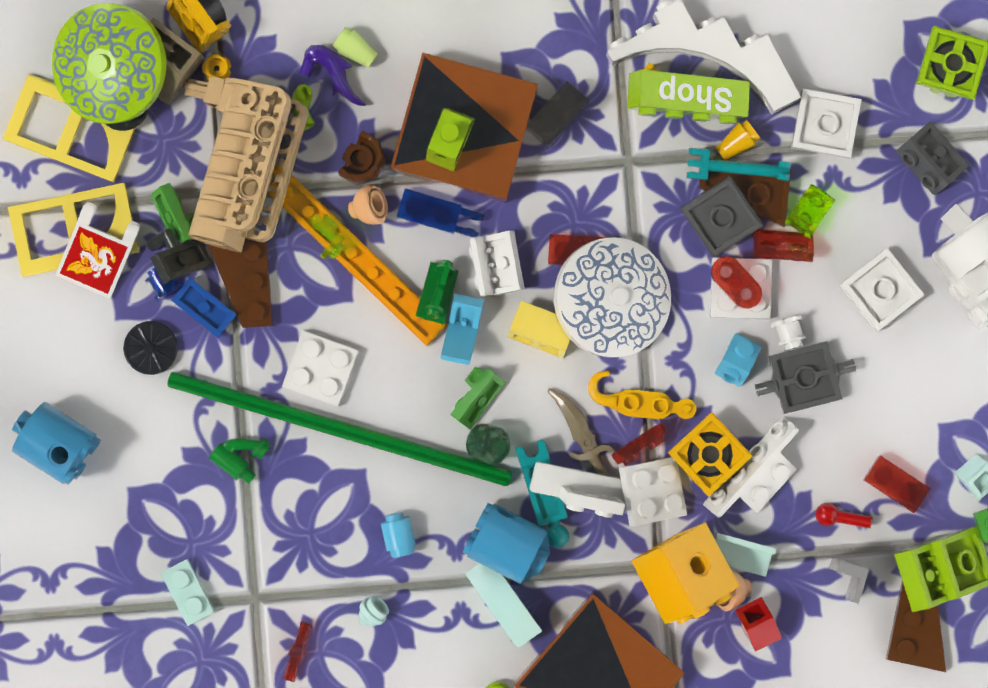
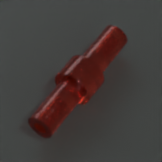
(297, 651)

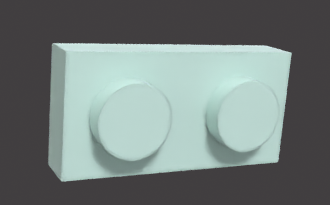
(187, 592)

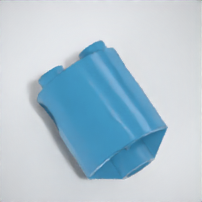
(54, 442)
(508, 544)

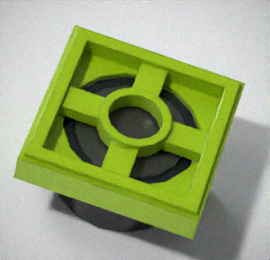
(952, 63)

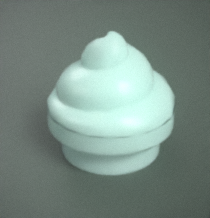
(373, 611)

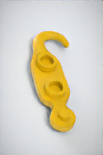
(640, 403)

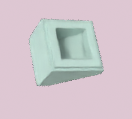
(974, 476)

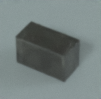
(557, 114)

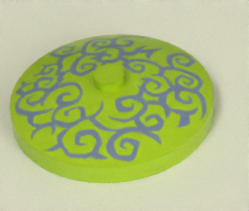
(109, 63)

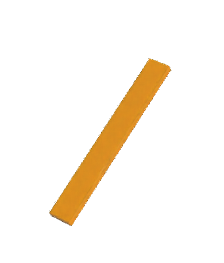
(360, 261)

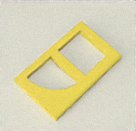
(117, 140)
(121, 219)

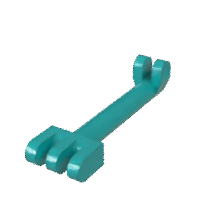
(706, 164)

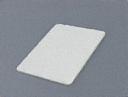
(956, 219)

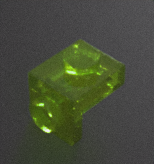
(810, 210)
(328, 227)

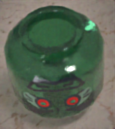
(488, 444)

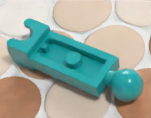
(546, 507)

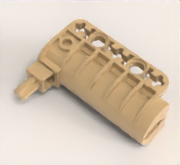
(245, 160)

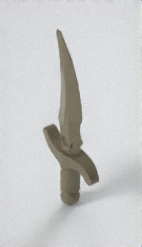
(581, 434)

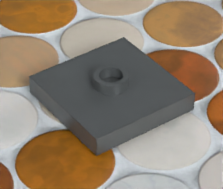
(722, 216)

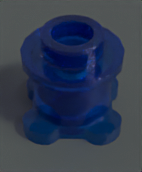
(160, 289)

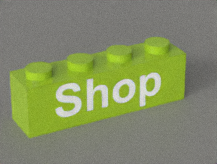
(688, 95)

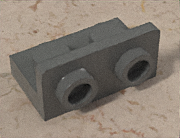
(932, 158)

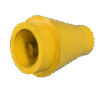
(738, 140)

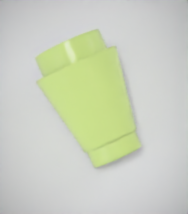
(354, 47)

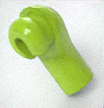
(304, 95)

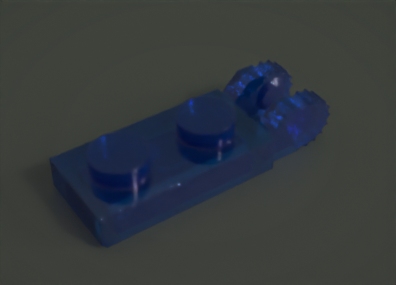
(436, 213)

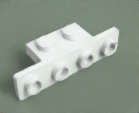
(759, 476)
(580, 489)

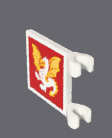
(95, 257)

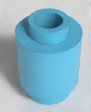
(398, 535)

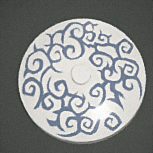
(612, 297)

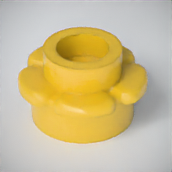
(216, 60)

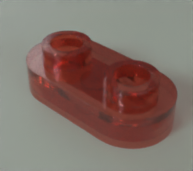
(737, 281)

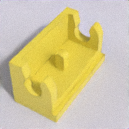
(539, 329)

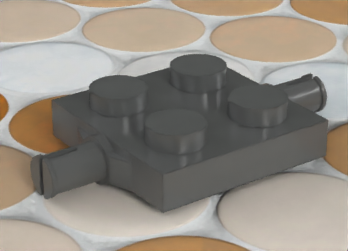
(805, 377)

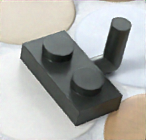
(179, 258)

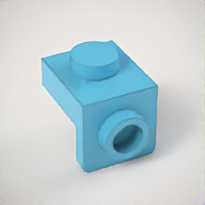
(738, 360)

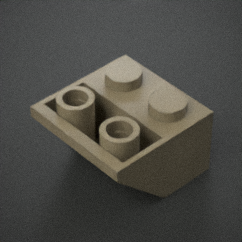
(181, 62)

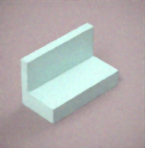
(745, 554)

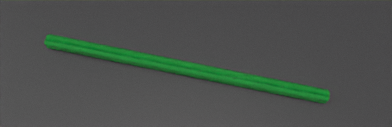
(339, 429)

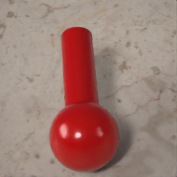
(828, 515)

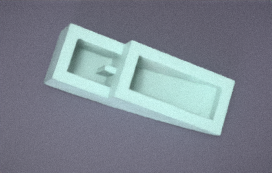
(504, 604)

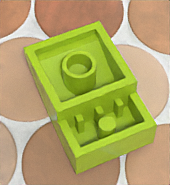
(943, 569)

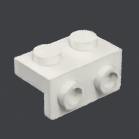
(496, 264)

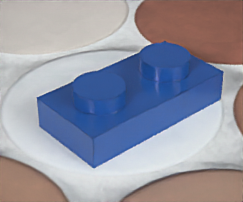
(204, 307)

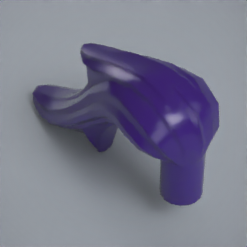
(336, 68)

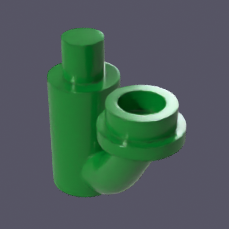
(226, 458)

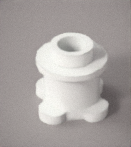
(789, 332)

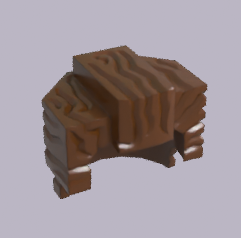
(363, 160)

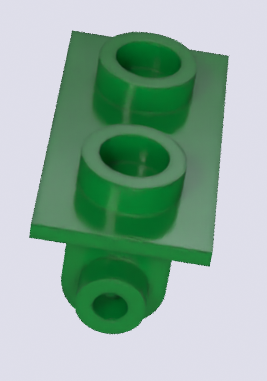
(437, 292)

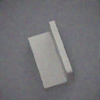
(857, 581)

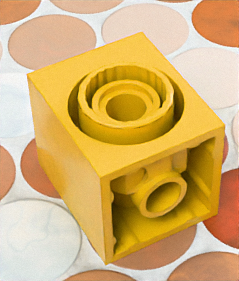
(686, 575)

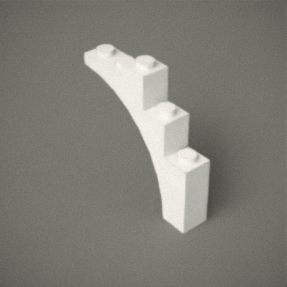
(714, 42)

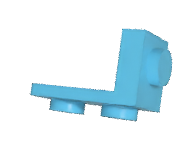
(462, 329)

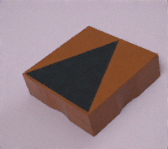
(493, 145)
(599, 652)

